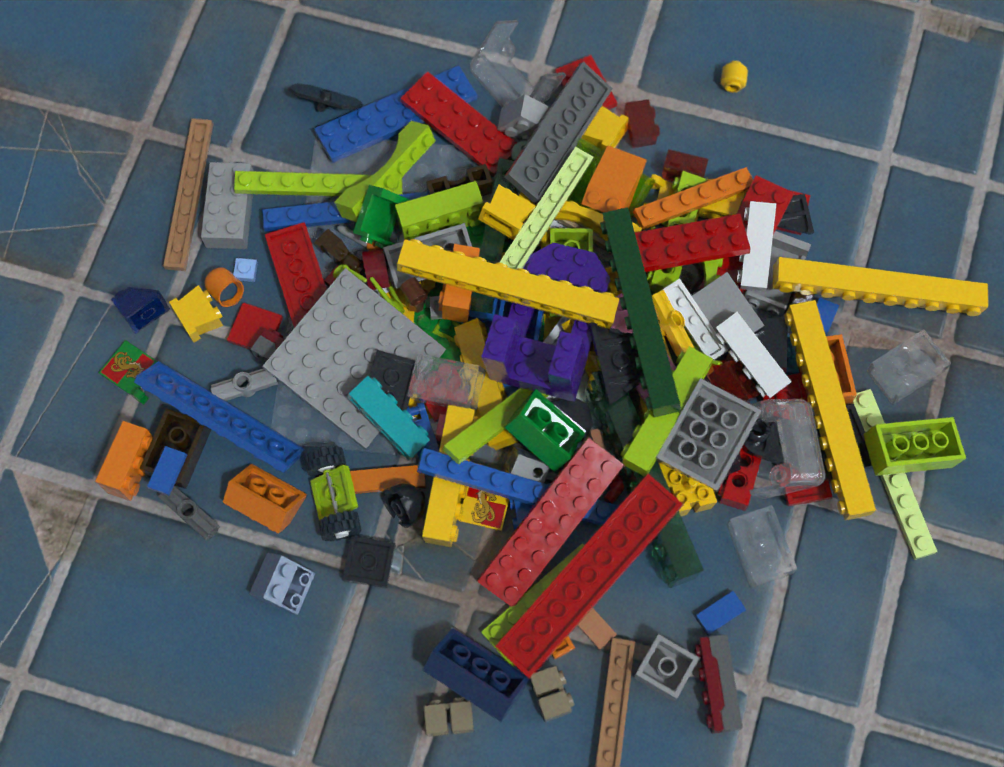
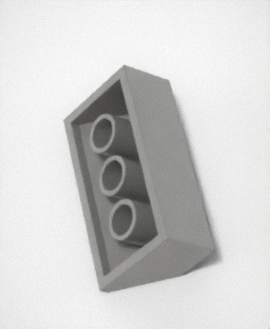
(444, 238)

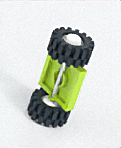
(333, 493)

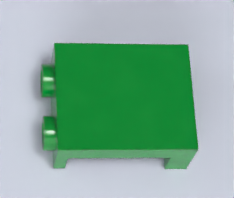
(378, 216)

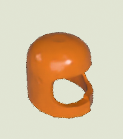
(218, 280)

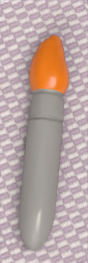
(349, 233)

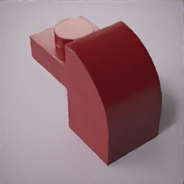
(375, 267)

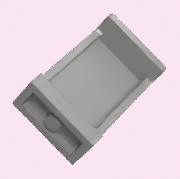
(773, 300)

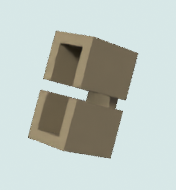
(555, 704)
(437, 721)

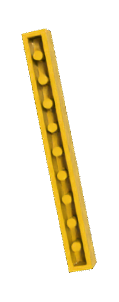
(507, 283)
(880, 286)
(830, 411)

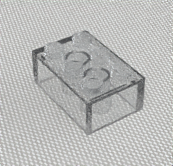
(908, 367)
(446, 382)
(761, 546)

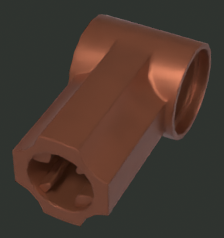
(414, 295)

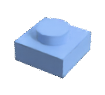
(245, 269)

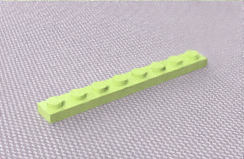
(547, 209)
(898, 487)

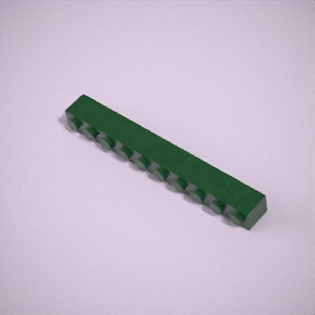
(641, 313)

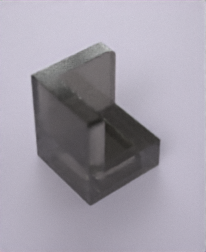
(691, 277)

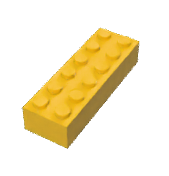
(445, 496)

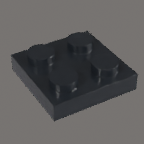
(369, 562)

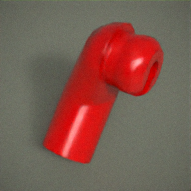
(616, 488)

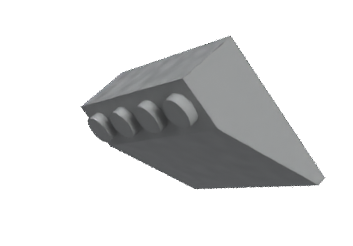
(708, 435)

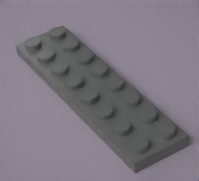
(558, 133)

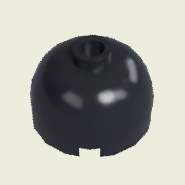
(405, 502)

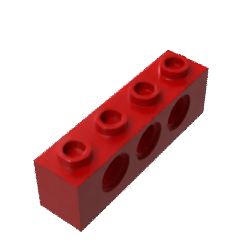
(740, 496)

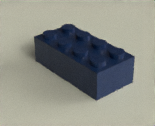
(476, 674)

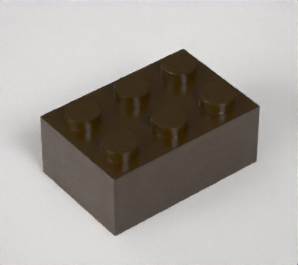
(181, 434)

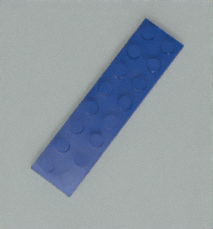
(381, 119)
(220, 416)

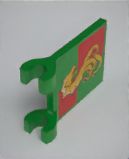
(125, 366)

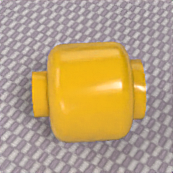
(734, 76)

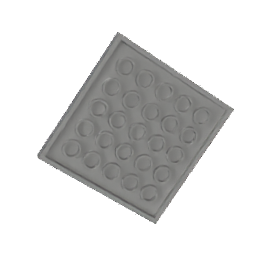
(337, 347)

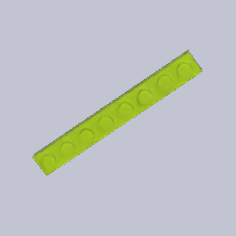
(299, 183)

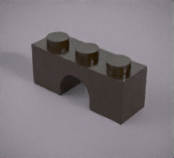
(479, 174)

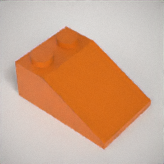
(614, 180)

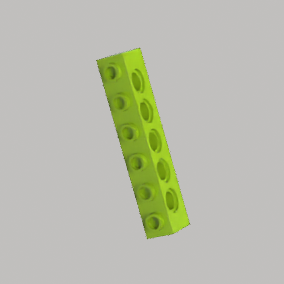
(657, 279)

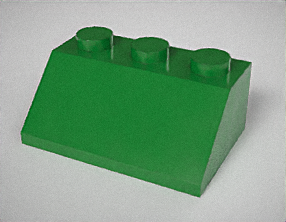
(545, 430)

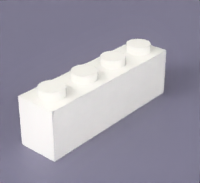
(760, 235)
(753, 355)

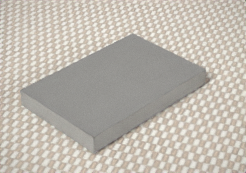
(722, 300)

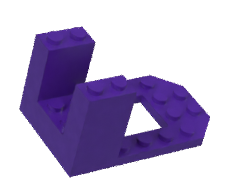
(536, 364)

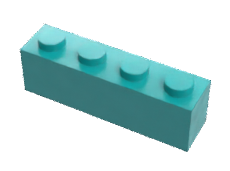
(388, 417)

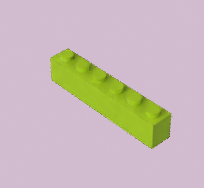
(653, 433)

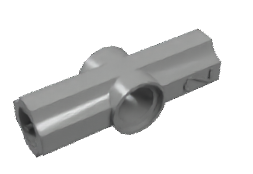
(232, 388)

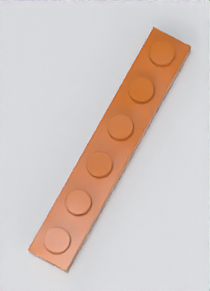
(693, 198)

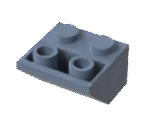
(282, 583)

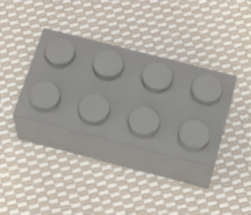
(226, 213)

